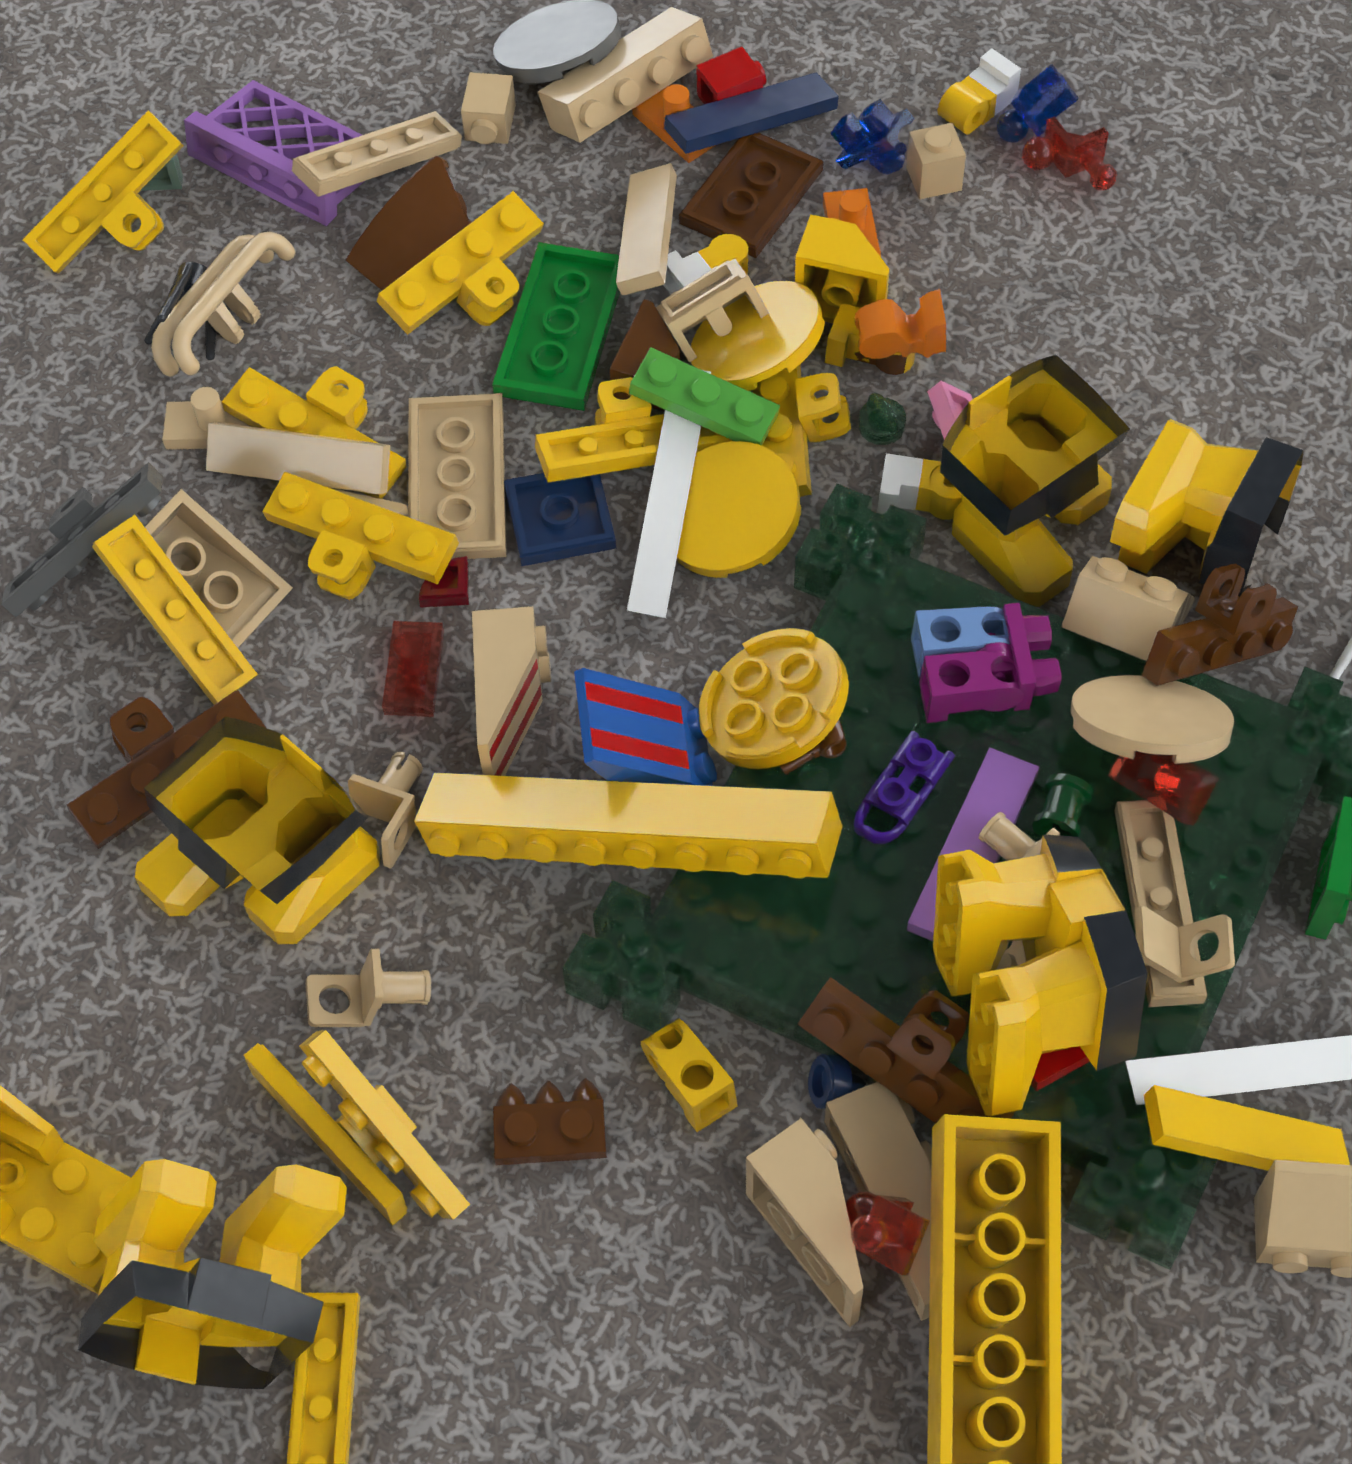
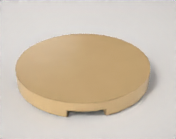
(1136, 715)

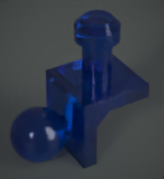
(1034, 103)

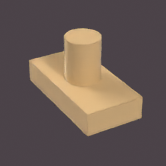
(188, 421)

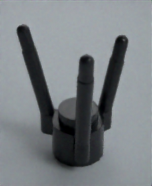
(185, 278)

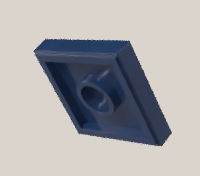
(558, 517)

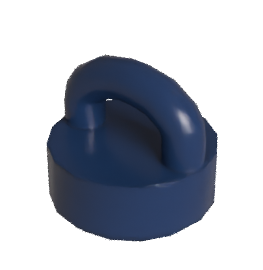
(830, 1079)

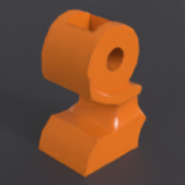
(888, 329)

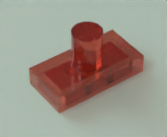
(413, 668)
(1172, 787)

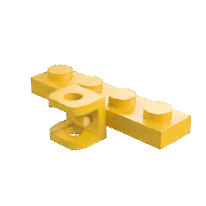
(108, 198)
(466, 267)
(326, 412)
(802, 417)
(618, 441)
(356, 533)
(381, 1126)

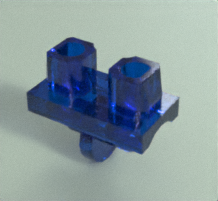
(872, 138)

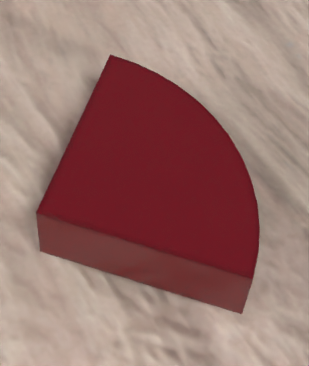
(451, 589)

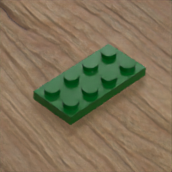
(559, 327)

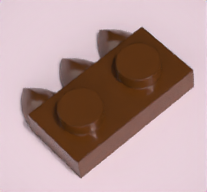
(550, 1126)

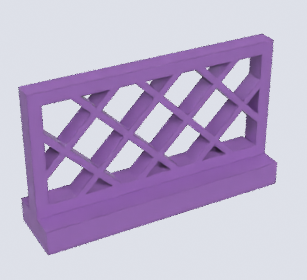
(265, 167)

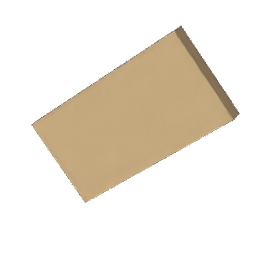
(459, 470)

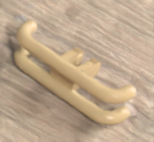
(206, 298)

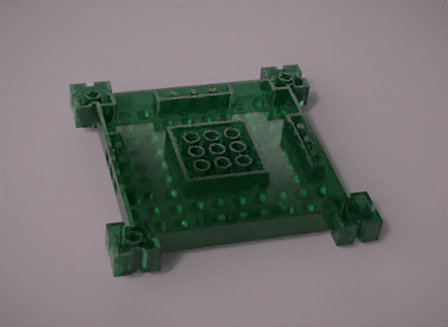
(775, 940)

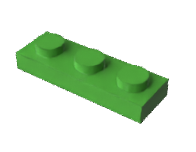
(703, 398)

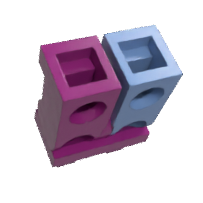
(981, 659)

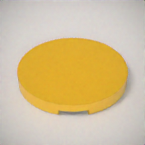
(762, 345)
(737, 509)
(774, 699)

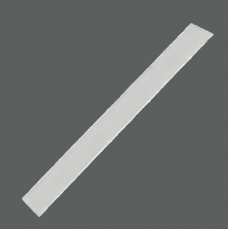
(664, 516)
(1245, 1068)

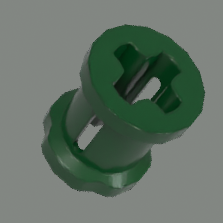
(1063, 805)

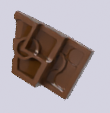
(410, 225)

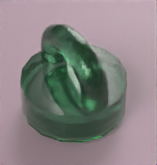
(882, 420)

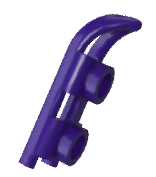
(893, 794)

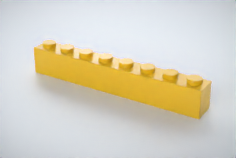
(631, 824)

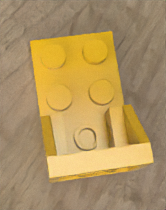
(51, 1195)

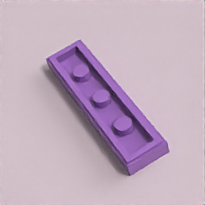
(998, 787)

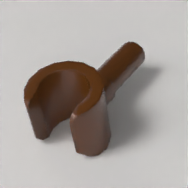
(830, 747)

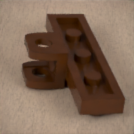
(1229, 634)
(120, 798)
(902, 1058)

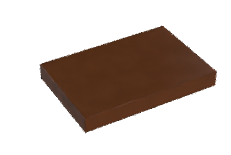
(751, 191)

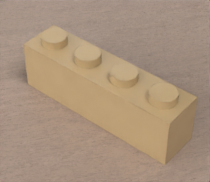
(627, 76)
(887, 1160)

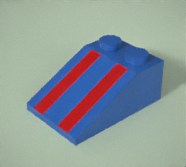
(640, 732)

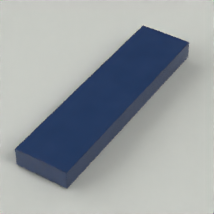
(751, 112)

